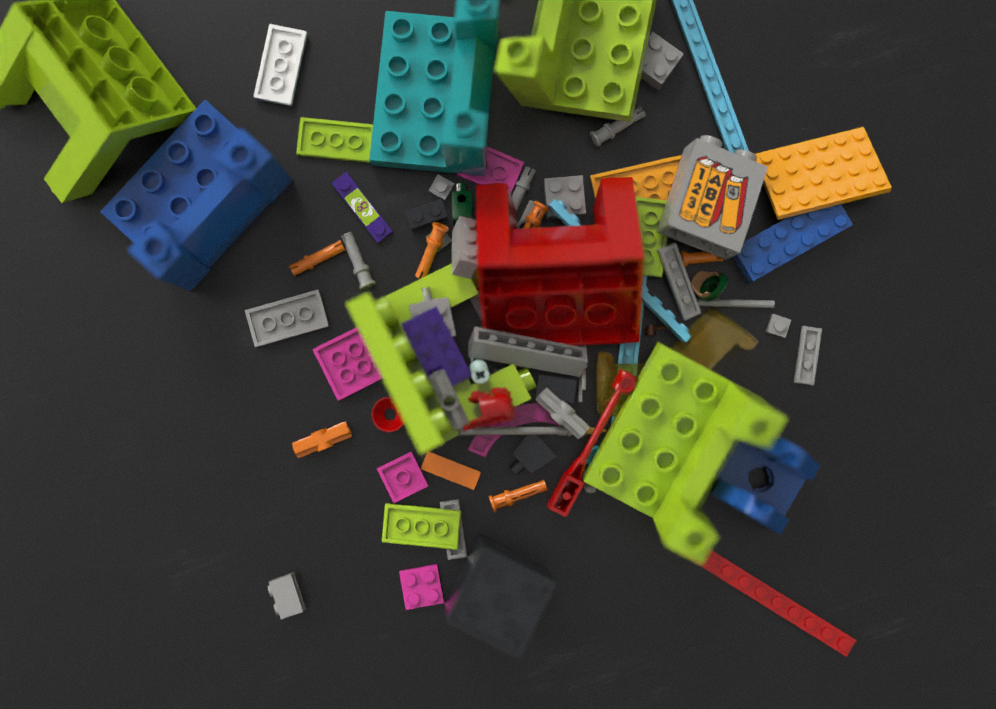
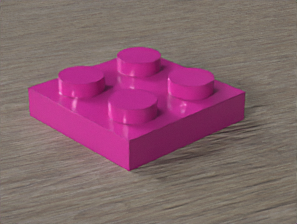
(402, 477)
(421, 586)

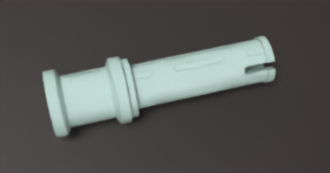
(479, 369)

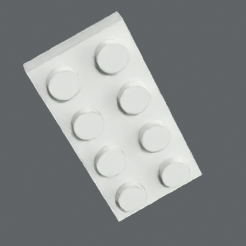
(280, 65)

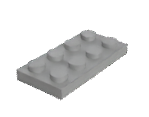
(287, 318)

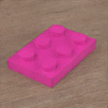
(499, 169)

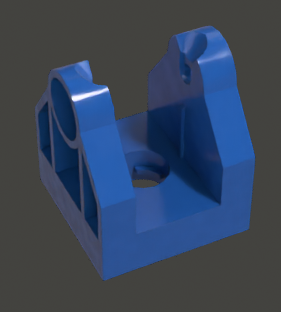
(787, 471)

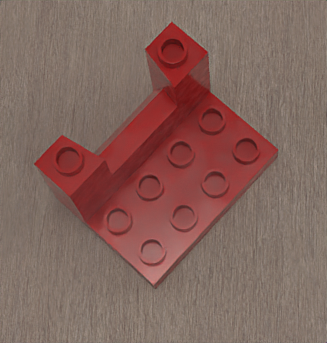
(562, 280)

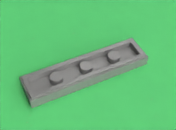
(679, 281)

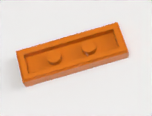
(450, 470)

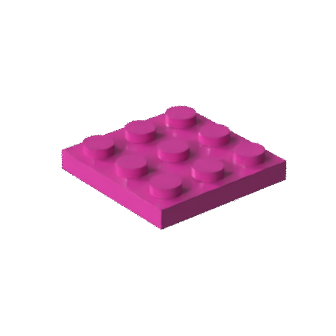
(347, 364)

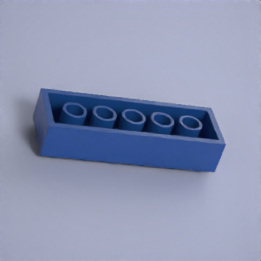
(789, 240)

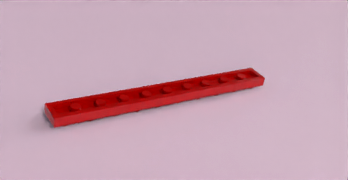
(778, 603)

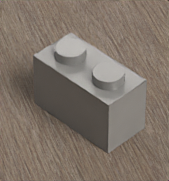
(286, 595)

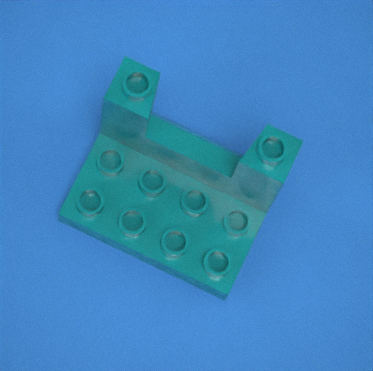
(436, 89)

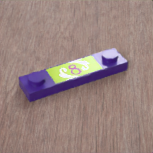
(362, 207)

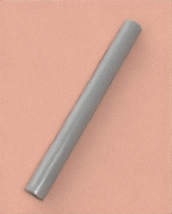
(737, 303)

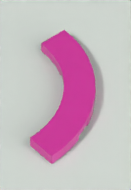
(523, 414)

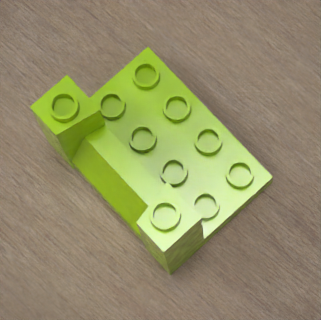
(580, 57)
(94, 80)
(401, 369)
(676, 442)

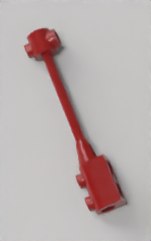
(571, 481)

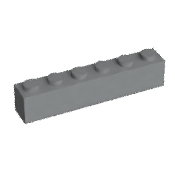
(527, 352)

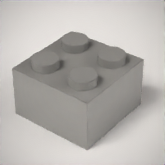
(659, 61)
(569, 191)

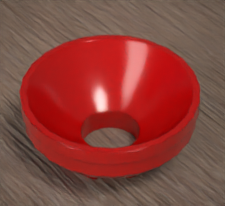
(379, 419)

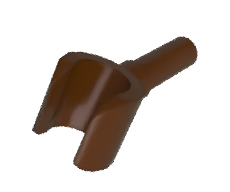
(650, 330)

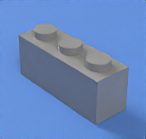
(464, 247)

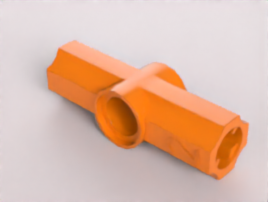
(322, 439)

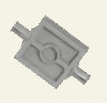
(429, 302)

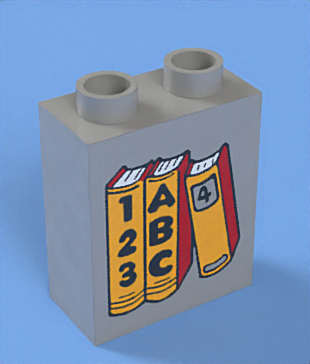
(712, 197)

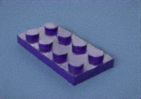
(435, 345)

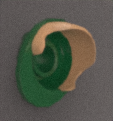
(709, 285)

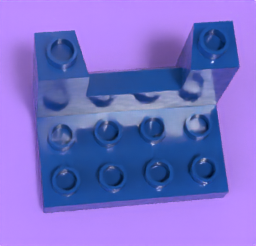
(195, 197)

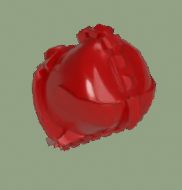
(493, 408)

